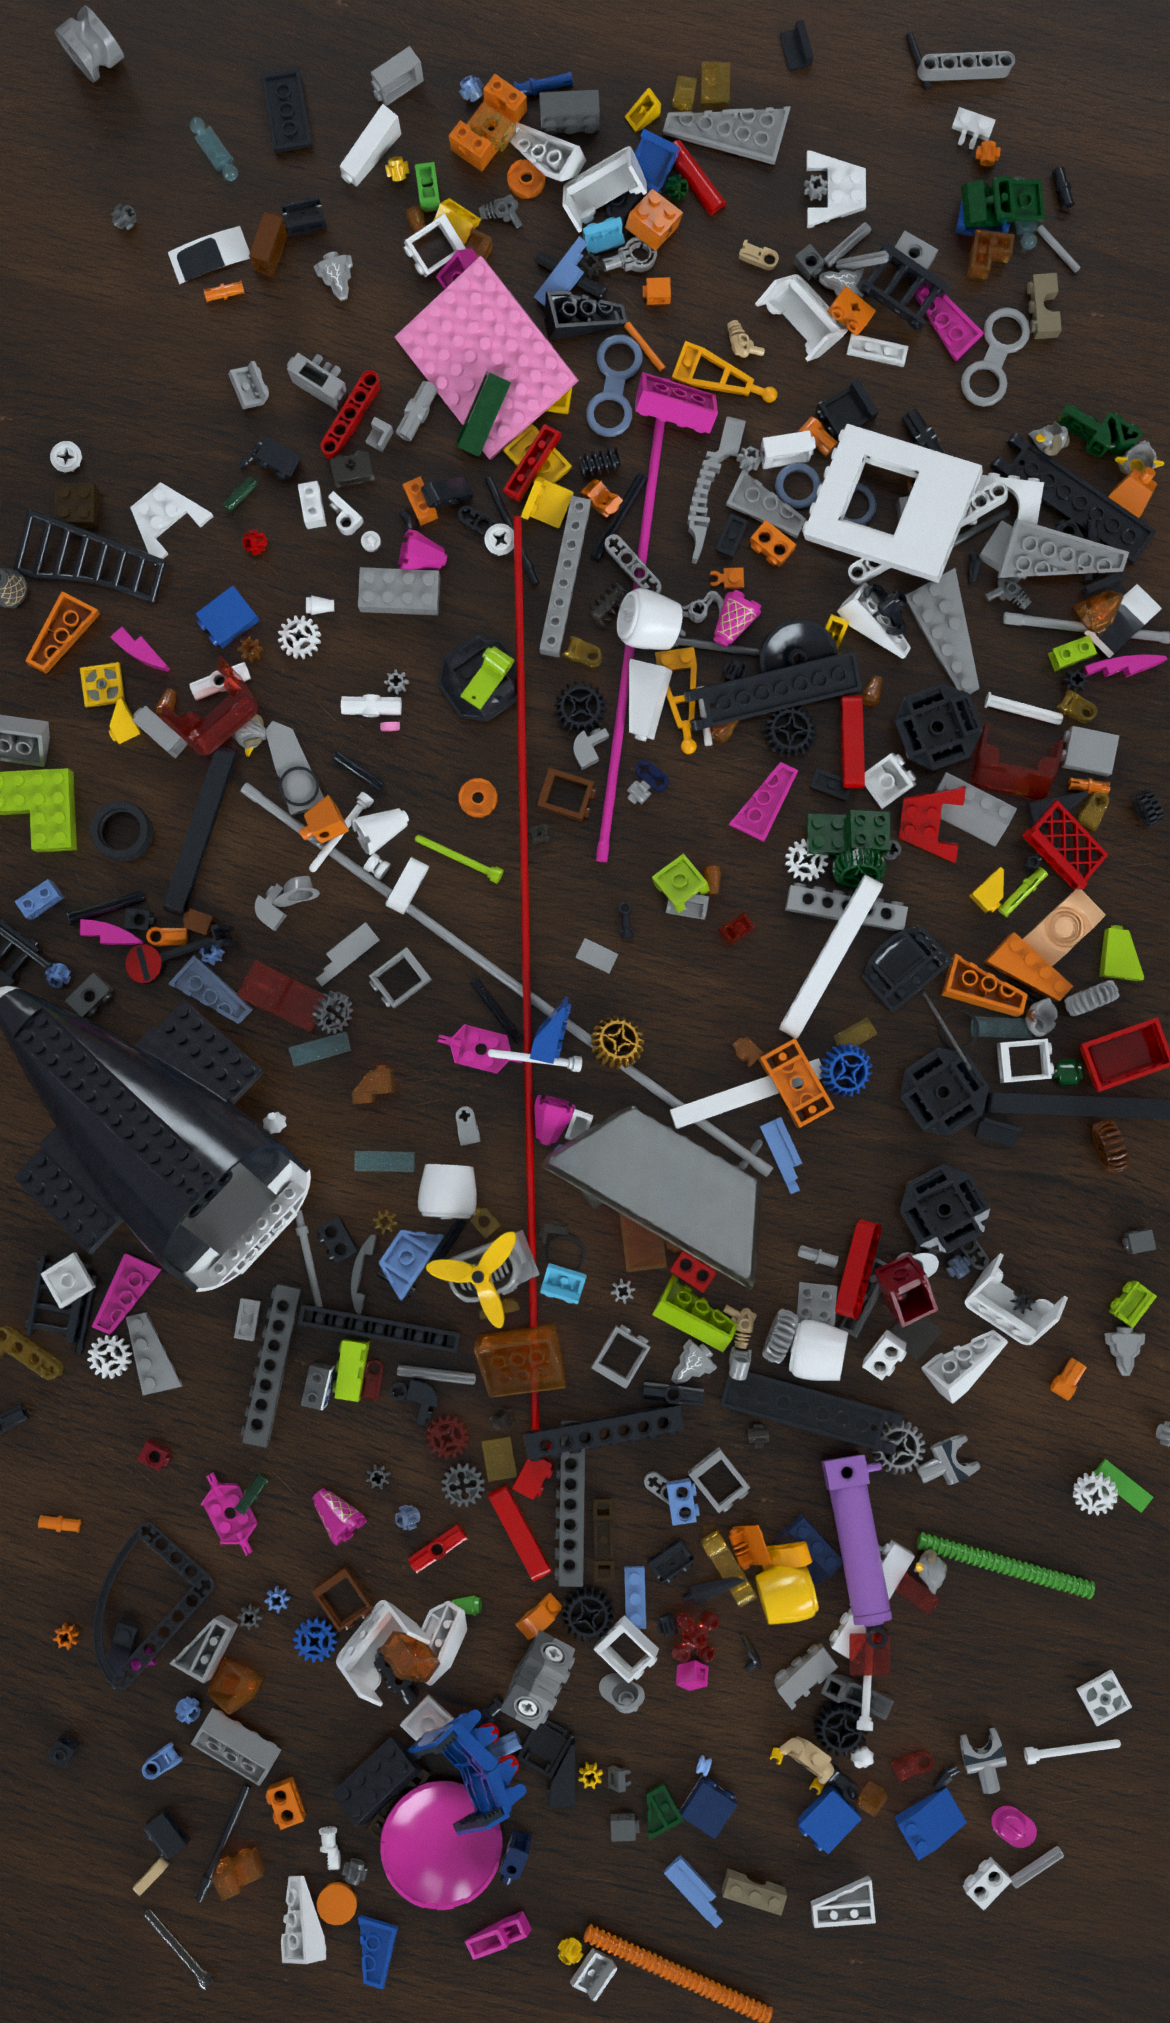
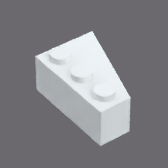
(845, 1906)

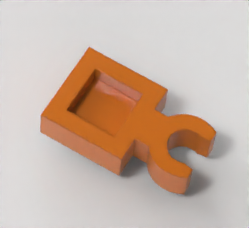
(731, 578)

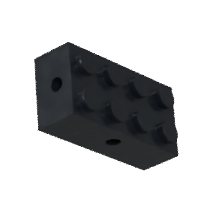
(377, 1781)

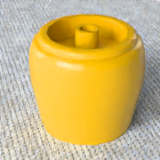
(787, 1594)

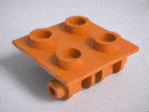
(751, 1545)

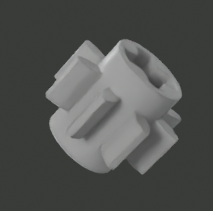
(815, 193)
(749, 459)
(391, 680)
(638, 792)
(622, 1285)
(1163, 1433)

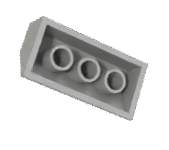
(24, 740)
(981, 814)
(236, 1746)

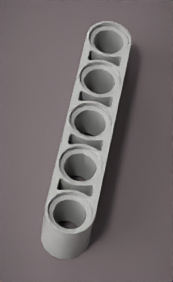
(973, 60)

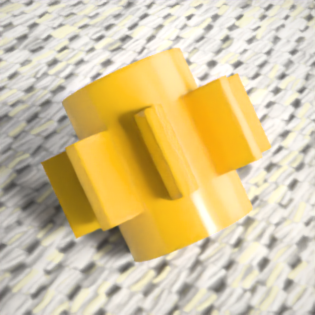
(397, 168)
(587, 1771)
(570, 1951)

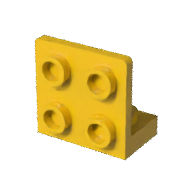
(547, 502)

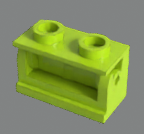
(1072, 653)
(1132, 1303)

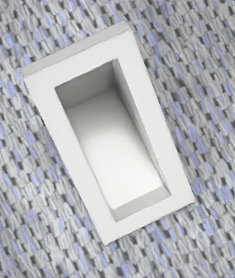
(579, 1123)

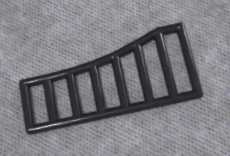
(86, 535)

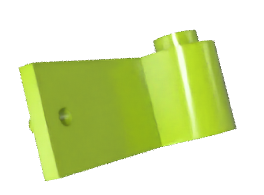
(486, 680)

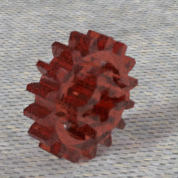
(439, 1433)

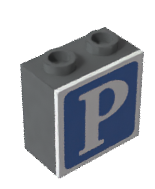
(318, 1385)

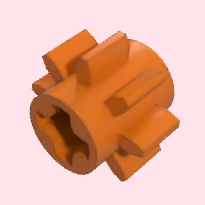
(988, 153)
(71, 1638)

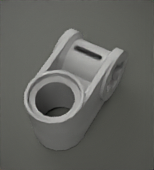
(467, 1130)
(739, 1363)

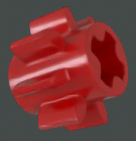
(254, 542)

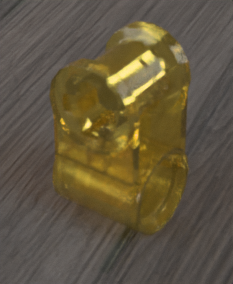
(581, 652)
(1075, 707)
(1092, 814)

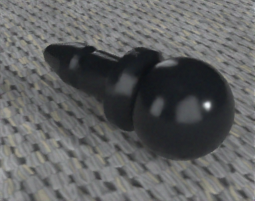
(249, 458)

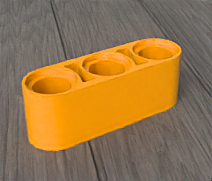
(789, 1555)

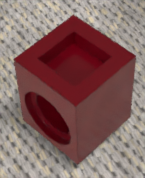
(146, 1455)

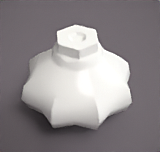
(274, 1122)
(862, 1757)

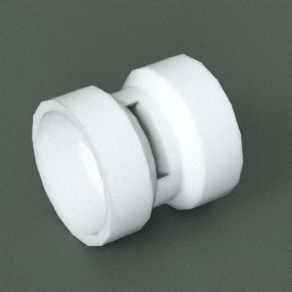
(377, 866)

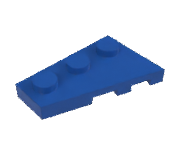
(377, 1949)

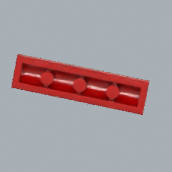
(698, 181)
(532, 463)

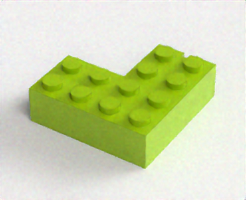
(49, 801)

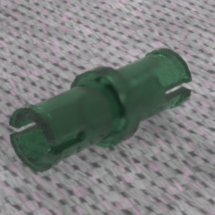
(239, 494)
(251, 1494)

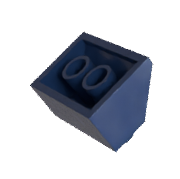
(824, 1557)

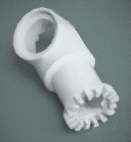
(329, 1846)

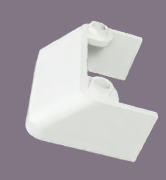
(601, 185)
(805, 311)
(991, 1302)
(359, 1652)

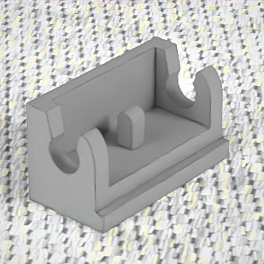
(695, 907)

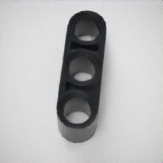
(447, 492)

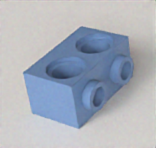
(39, 899)
(677, 1502)

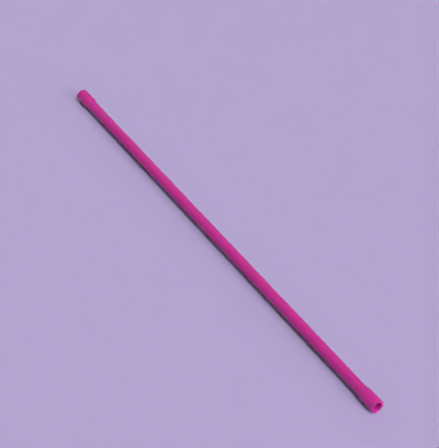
(603, 844)

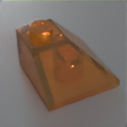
(1099, 610)
(233, 1685)

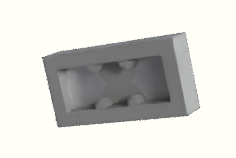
(247, 1319)

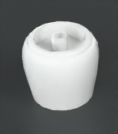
(649, 620)
(447, 1191)
(817, 1351)

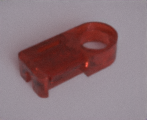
(372, 1382)
(910, 1766)

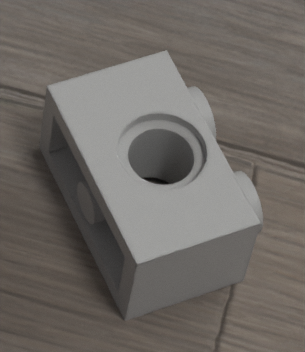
(910, 244)

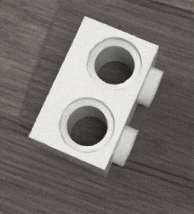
(312, 505)
(881, 1353)
(991, 1886)

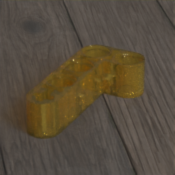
(26, 1355)
(728, 1566)

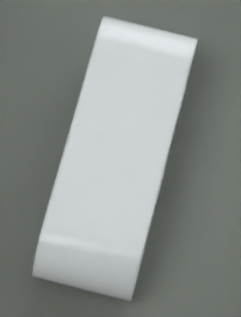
(407, 885)

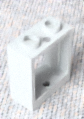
(450, 235)
(787, 449)
(1004, 1060)
(616, 1661)

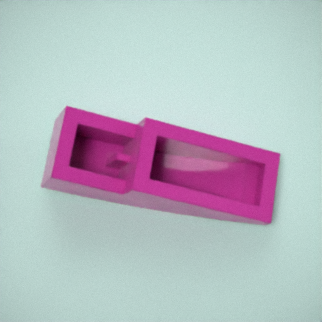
(139, 649)
(108, 933)
(498, 1935)

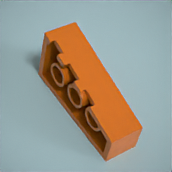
(61, 630)
(1026, 966)
(983, 989)

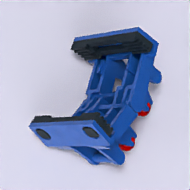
(480, 1771)

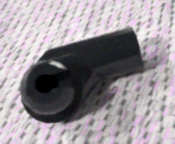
(411, 521)

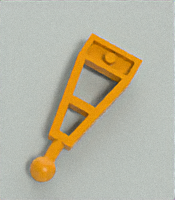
(688, 363)
(680, 660)

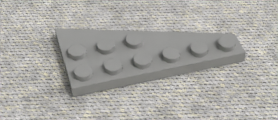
(736, 131)
(1044, 552)
(943, 622)

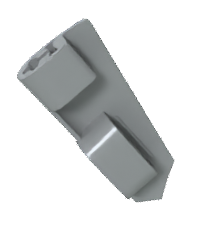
(287, 753)

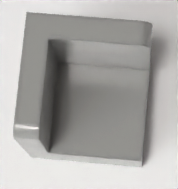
(379, 435)

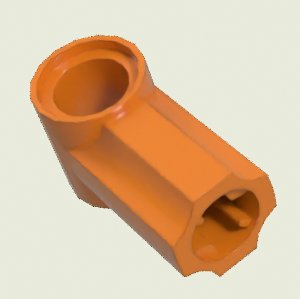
(823, 441)
(169, 937)
(1065, 1383)

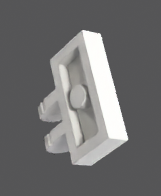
(972, 124)

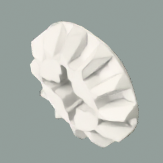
(60, 450)
(499, 530)

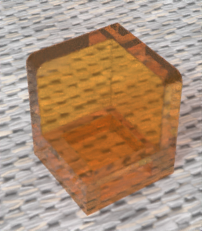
(480, 243)
(871, 1798)

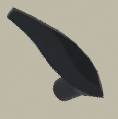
(752, 1653)

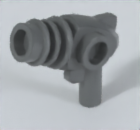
(503, 208)
(1009, 590)

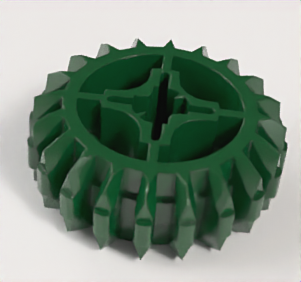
(852, 865)

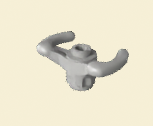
(700, 605)

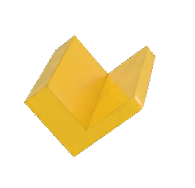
(459, 218)

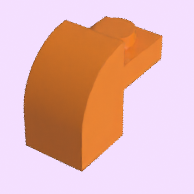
(601, 498)
(539, 1617)

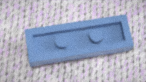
(635, 1595)

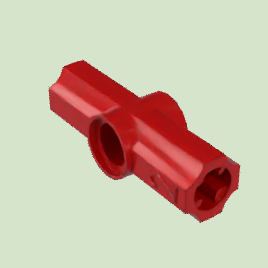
(447, 1540)

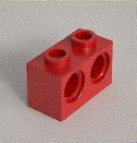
(690, 1274)

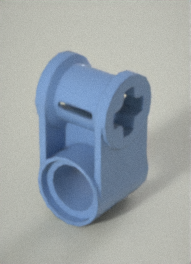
(164, 1760)

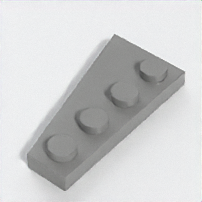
(759, 503)
(152, 1363)

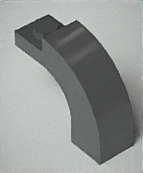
(849, 1690)

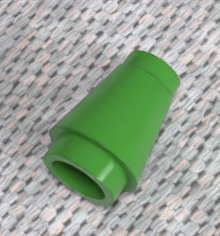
(471, 1604)

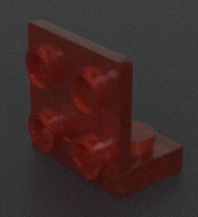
(866, 1659)

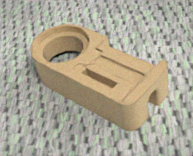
(756, 255)
(151, 1875)

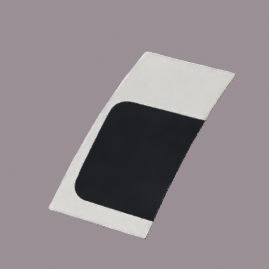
(209, 253)
(1131, 616)

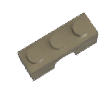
(1044, 322)
(765, 1897)

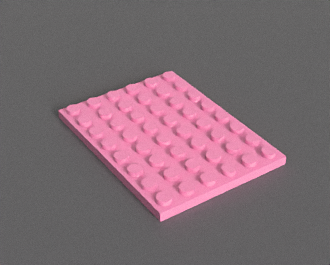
(483, 329)

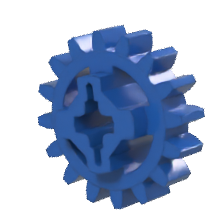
(319, 1645)

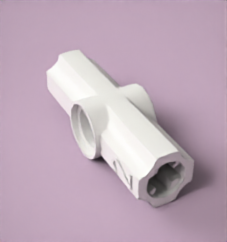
(207, 685)
(371, 705)

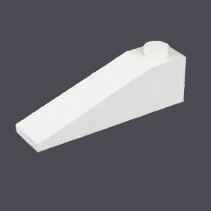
(548, 153)
(866, 619)
(959, 1369)
(303, 1934)

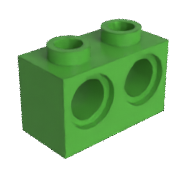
(427, 186)

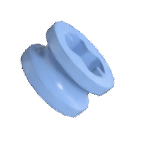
(703, 1765)

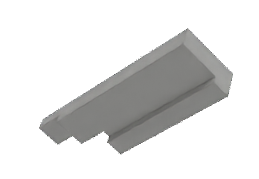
(348, 951)

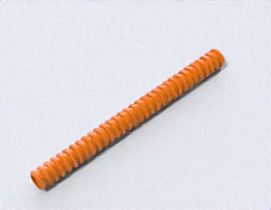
(678, 1975)

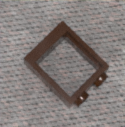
(268, 243)
(546, 790)
(348, 1622)

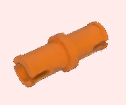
(223, 291)
(1088, 785)
(59, 1523)

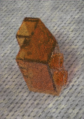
(374, 1083)

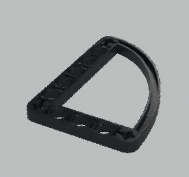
(167, 1621)

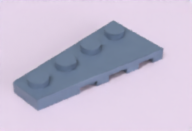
(205, 985)

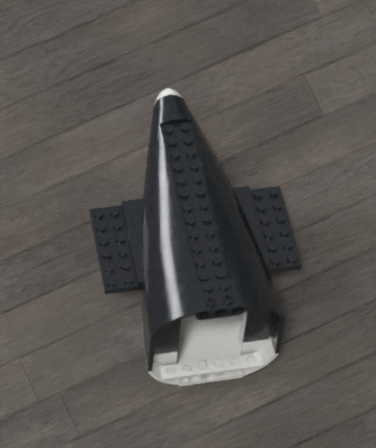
(153, 1139)

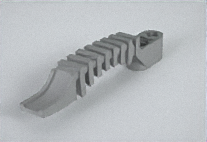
(697, 515)

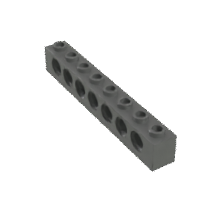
(249, 1432)
(570, 1576)

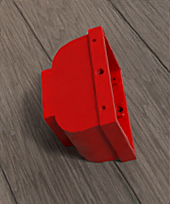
(1126, 1054)

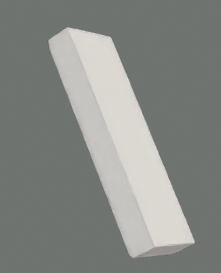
(877, 350)

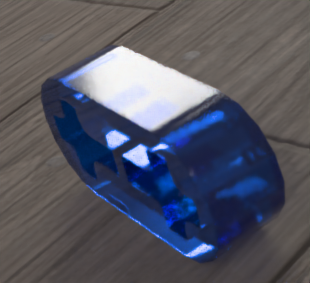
(655, 772)

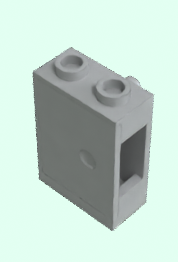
(318, 380)

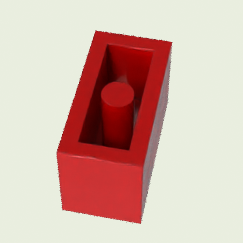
(532, 1476)

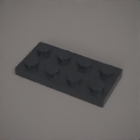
(286, 110)

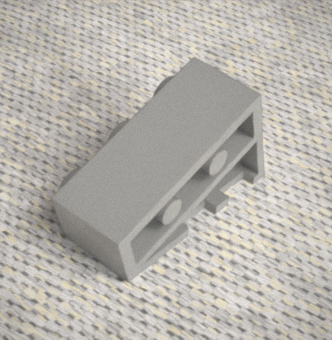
(207, 1649)
(804, 1674)

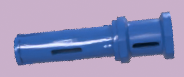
(534, 86)

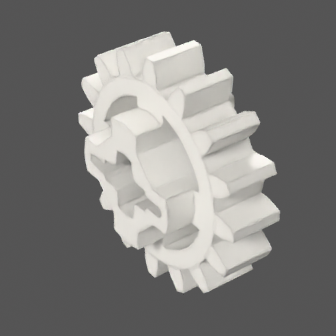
(290, 634)
(812, 870)
(121, 1359)
(1102, 1499)

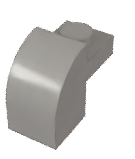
(583, 747)
(267, 911)

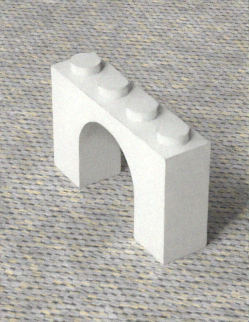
(1026, 492)

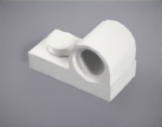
(347, 513)

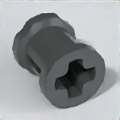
(896, 847)

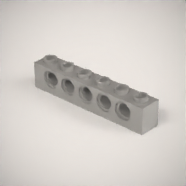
(795, 904)

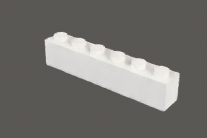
(895, 1564)

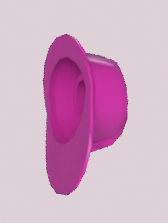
(1013, 1826)

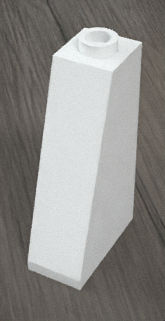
(371, 146)
(646, 697)

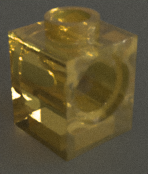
(684, 93)
(487, 1230)

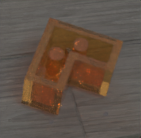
(988, 247)
(237, 1872)

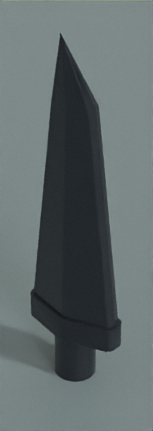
(708, 1590)

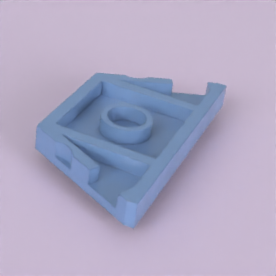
(407, 1259)

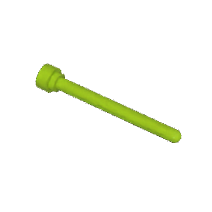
(493, 873)

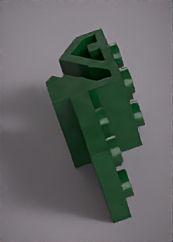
(1002, 202)
(1110, 434)
(837, 833)

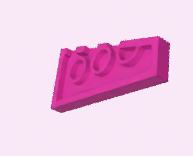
(951, 324)
(762, 808)
(125, 1290)

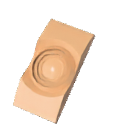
(1064, 927)

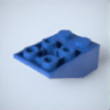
(548, 1036)

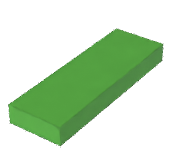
(1126, 1487)

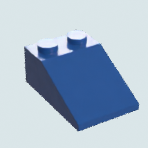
(930, 1822)

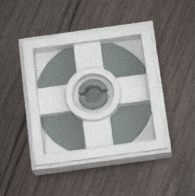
(1104, 1698)

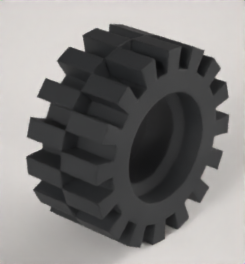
(1148, 807)

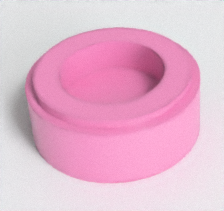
(390, 726)

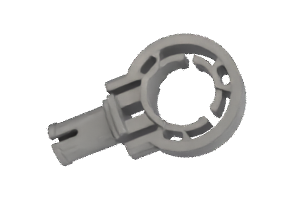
(626, 259)

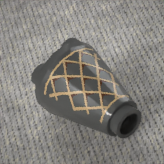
(12, 588)

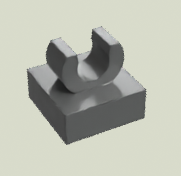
(617, 1780)

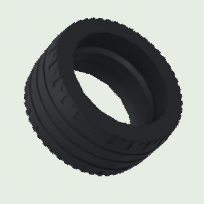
(101, 818)

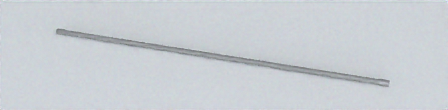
(256, 796)

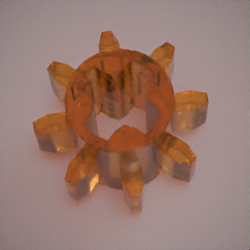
(246, 645)

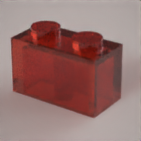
(917, 1593)

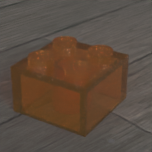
(409, 1657)

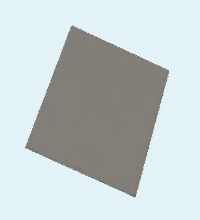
(597, 955)

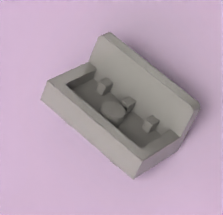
(249, 385)
(594, 1973)

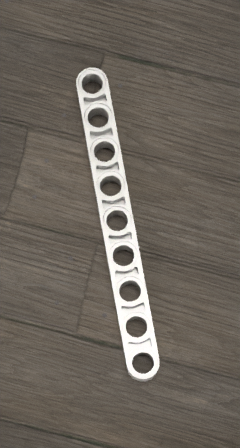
(974, 512)
(831, 956)

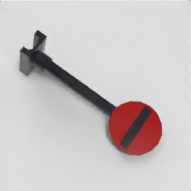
(146, 962)

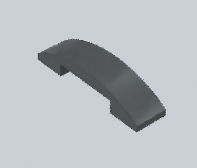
(359, 1297)

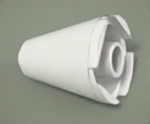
(379, 828)

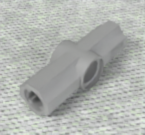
(416, 411)

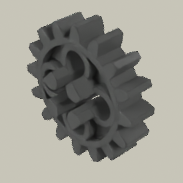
(338, 1004)
(453, 1478)

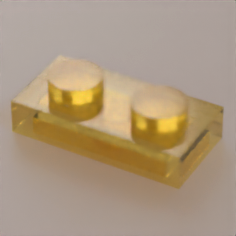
(856, 1033)
(509, 1305)

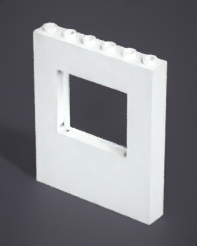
(930, 515)

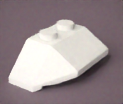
(446, 1630)

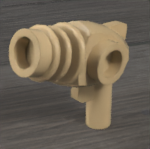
(740, 342)
(745, 1322)

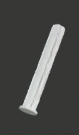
(1023, 709)

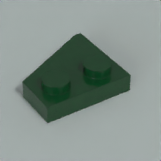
(661, 1811)

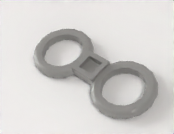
(995, 356)

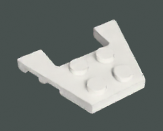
(845, 188)
(159, 511)

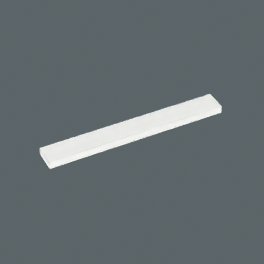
(731, 1099)

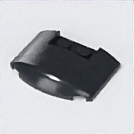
(904, 966)

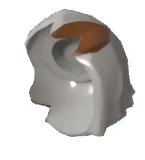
(1041, 1017)

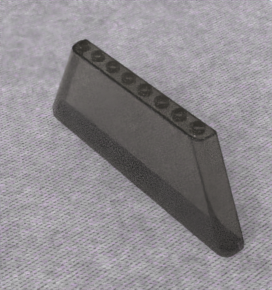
(668, 1188)

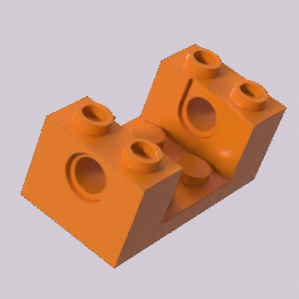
(503, 99)
(783, 1066)

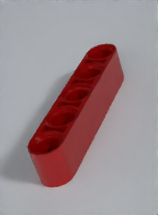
(354, 406)
(852, 741)
(858, 1269)
(519, 1533)

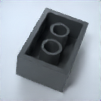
(569, 111)

